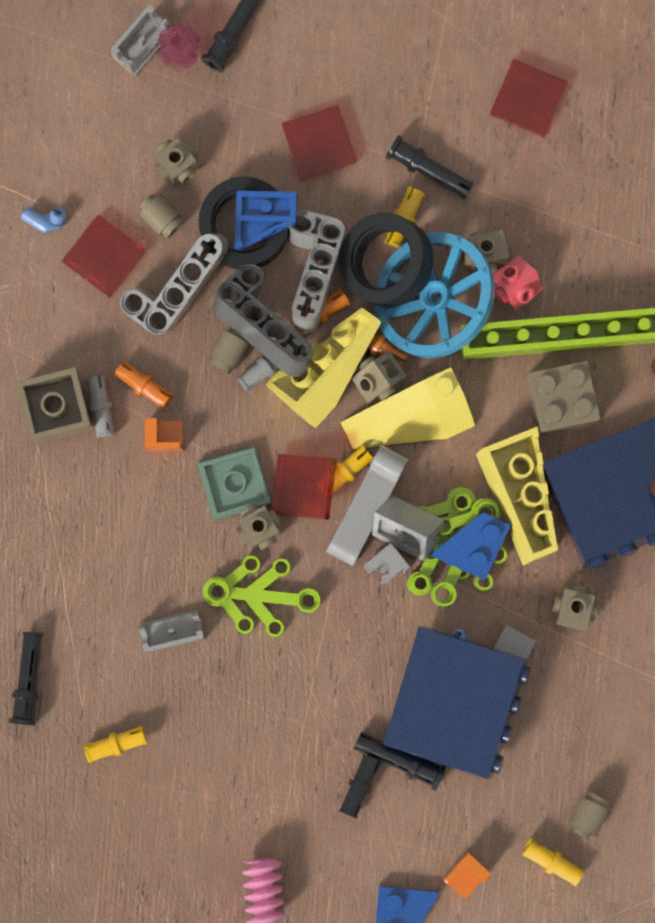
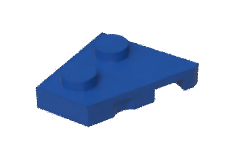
(263, 215)
(474, 545)
(403, 904)

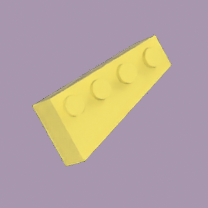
(520, 490)

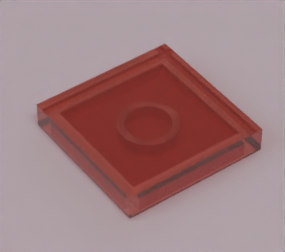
(528, 98)
(319, 143)
(103, 256)
(303, 486)

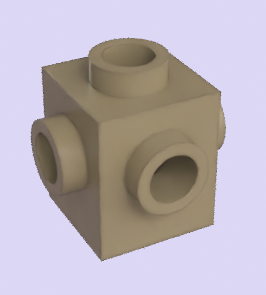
(181, 170)
(493, 248)
(378, 377)
(258, 539)
(566, 617)

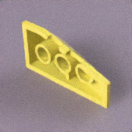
(329, 370)

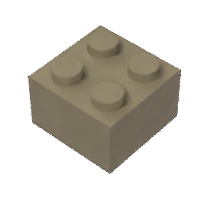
(562, 398)
(54, 405)

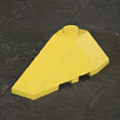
(420, 413)

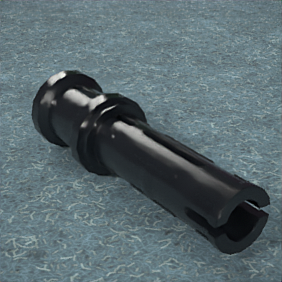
(226, 40)
(416, 160)
(26, 694)
(414, 766)

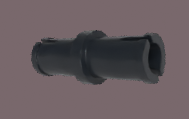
(360, 786)

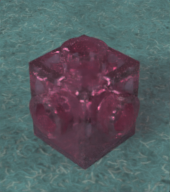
(180, 56)

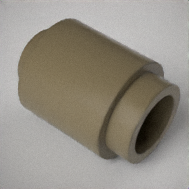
(161, 215)
(228, 351)
(589, 815)

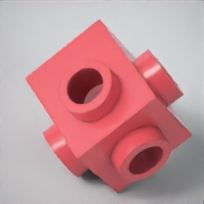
(516, 283)

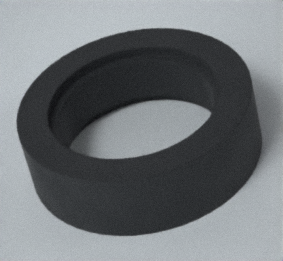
(216, 199)
(354, 248)

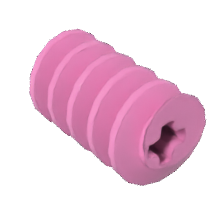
(264, 890)

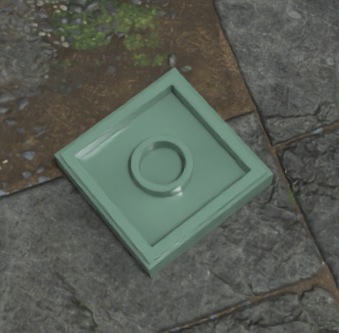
(234, 483)

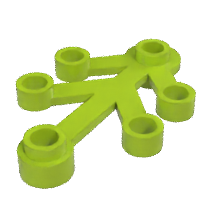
(450, 507)
(454, 572)
(255, 595)

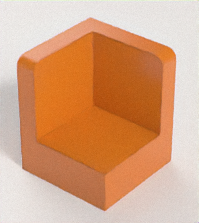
(163, 435)
(466, 875)

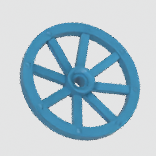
(429, 297)

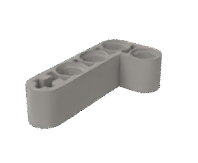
(314, 273)
(181, 279)
(372, 494)

